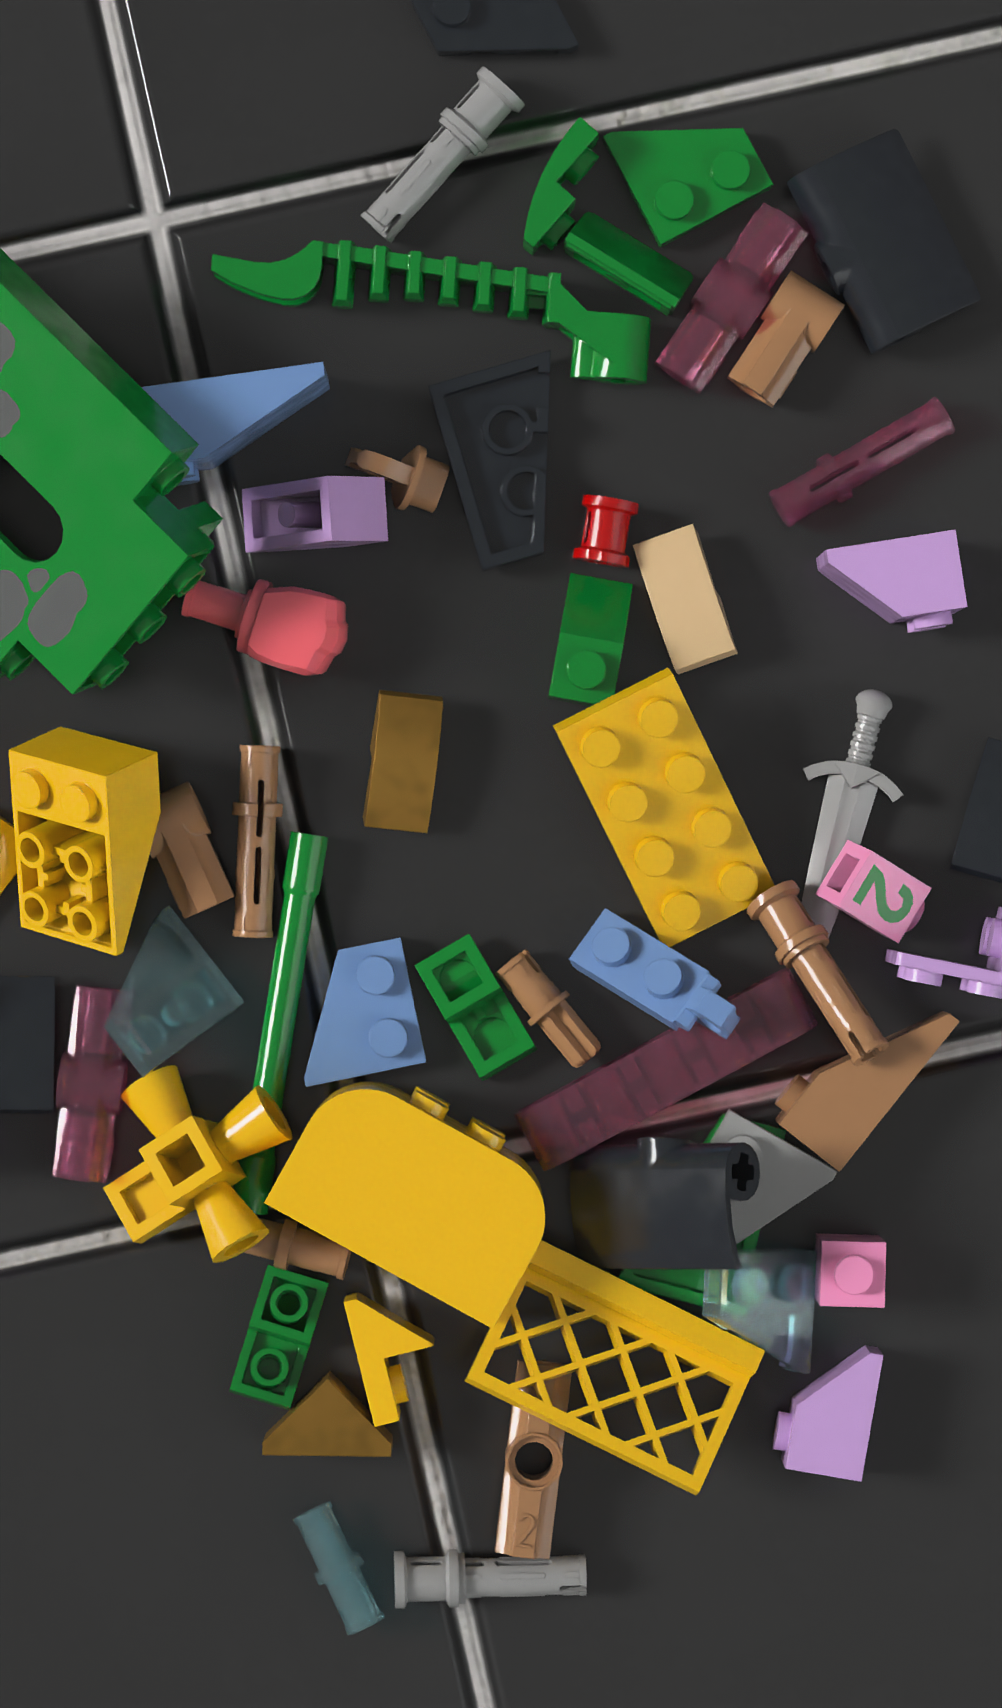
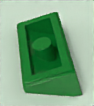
(628, 263)

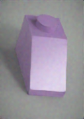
(315, 514)
(832, 1419)

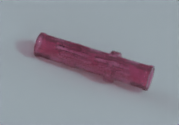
(925, 423)

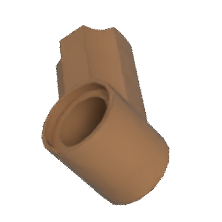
(791, 328)
(187, 853)

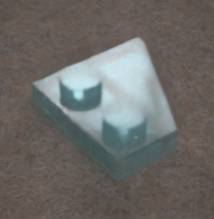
(168, 996)
(767, 1302)

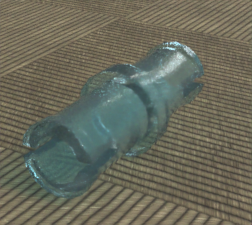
(338, 1568)

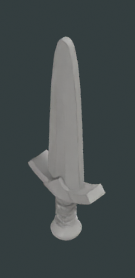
(846, 806)

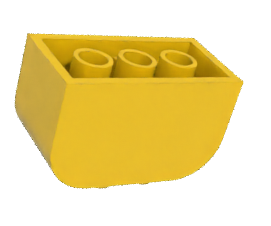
(416, 1194)

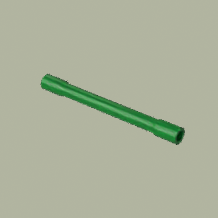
(300, 887)

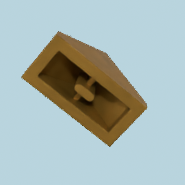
(328, 1424)

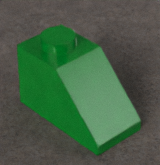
(590, 640)

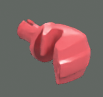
(275, 626)

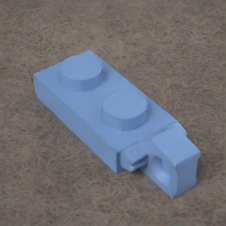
(652, 976)

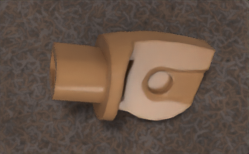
(414, 480)

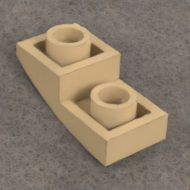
(685, 599)

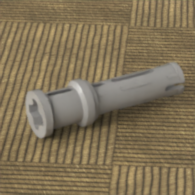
(461, 133)
(456, 1578)

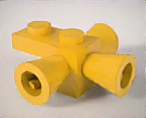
(194, 1164)

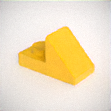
(377, 1336)

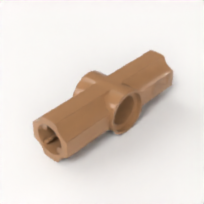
(527, 1499)

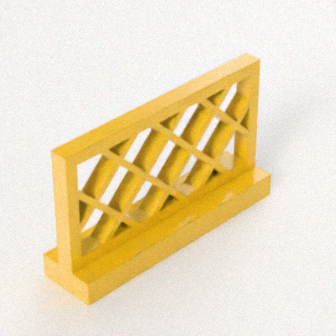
(641, 1317)

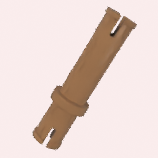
(253, 916)

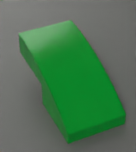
(475, 1007)

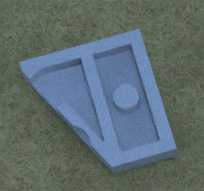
(366, 1016)

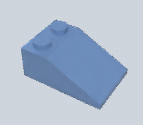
(236, 408)

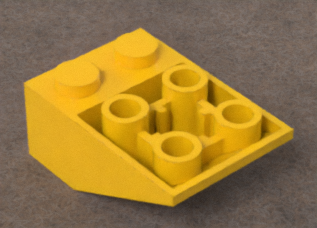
(82, 834)

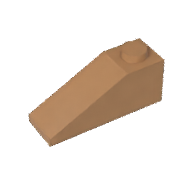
(846, 1102)

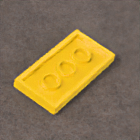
(665, 807)

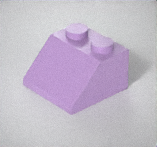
(902, 578)

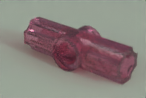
(731, 298)
(89, 1090)

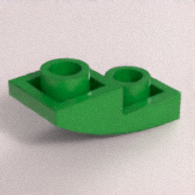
(551, 204)
(278, 1337)

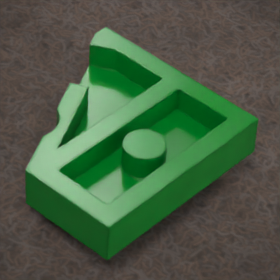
(686, 175)

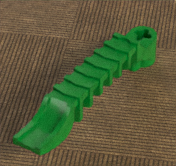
(605, 344)

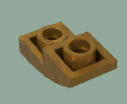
(403, 761)

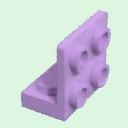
(974, 979)

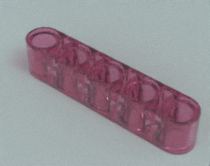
(663, 1072)

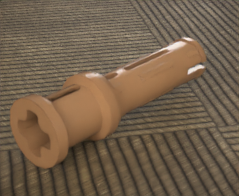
(804, 948)

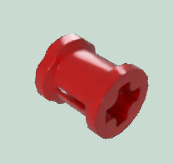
(606, 531)

